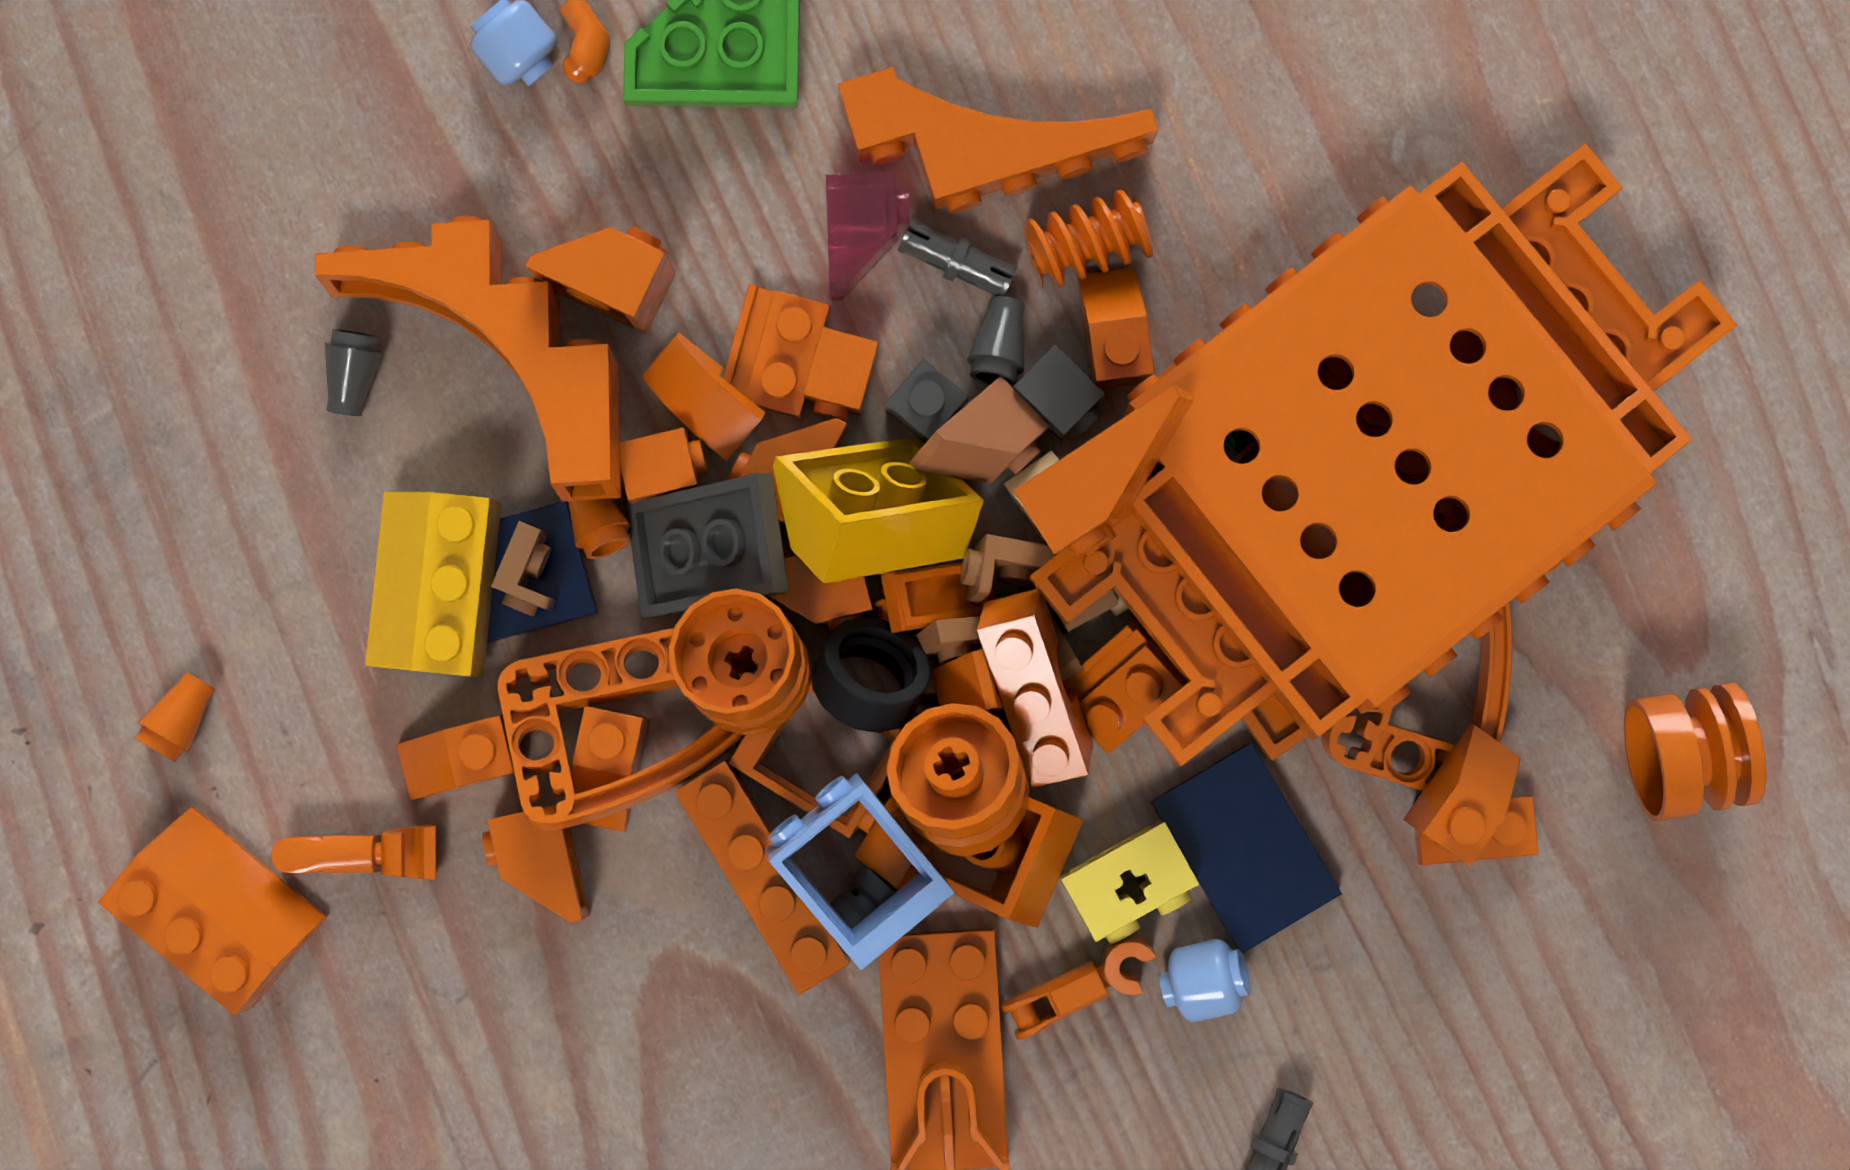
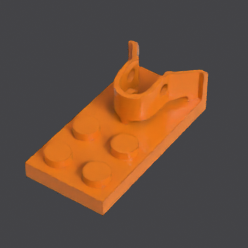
(943, 1052)

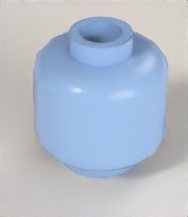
(513, 42)
(1205, 980)

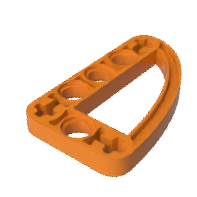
(613, 685)
(1489, 709)

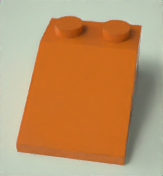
(1099, 481)
(1018, 873)

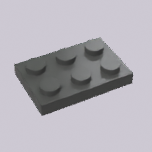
(706, 544)

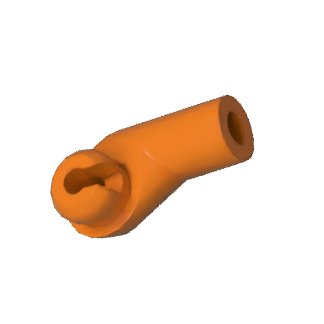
(589, 44)

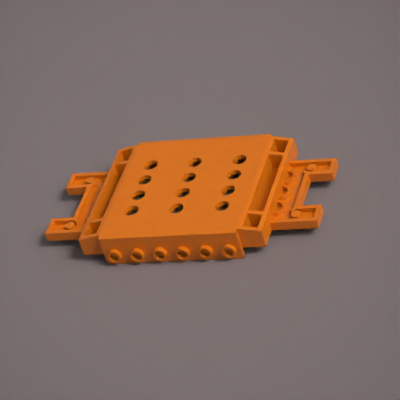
(1227, 575)

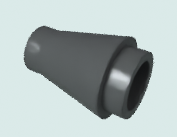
(999, 343)
(350, 370)

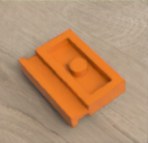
(775, 348)
(1123, 685)

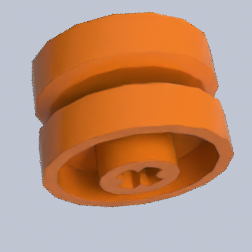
(958, 779)

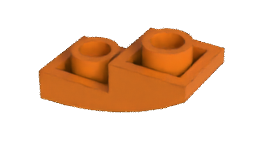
(700, 398)

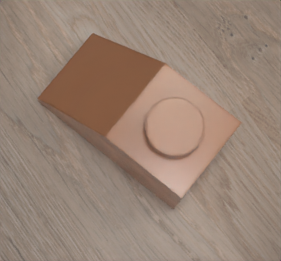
(984, 437)

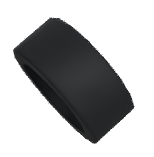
(855, 703)

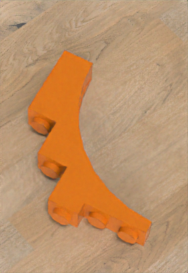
(520, 320)

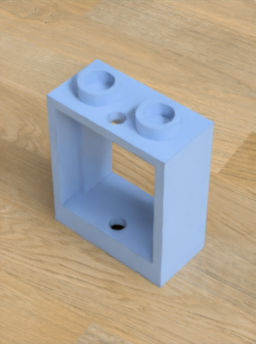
(892, 917)

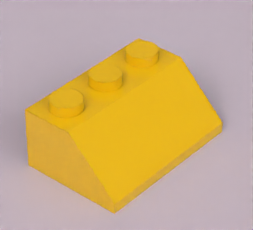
(871, 510)
(433, 583)

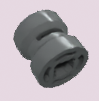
(869, 893)

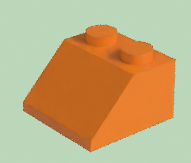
(610, 274)

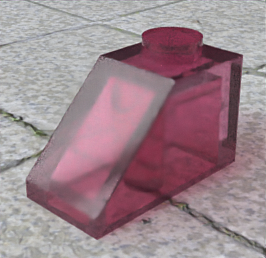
(861, 225)

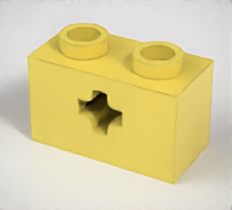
(1145, 853)

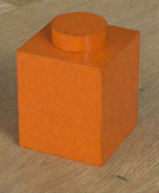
(840, 374)
(661, 464)

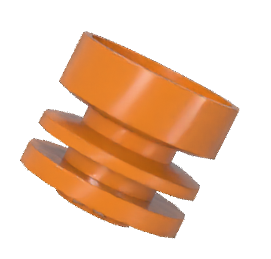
(734, 631)
(1694, 751)

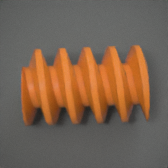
(1087, 237)

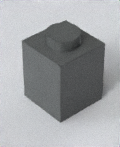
(1061, 394)
(925, 401)

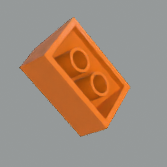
(213, 910)

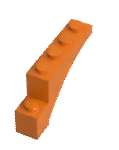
(977, 152)

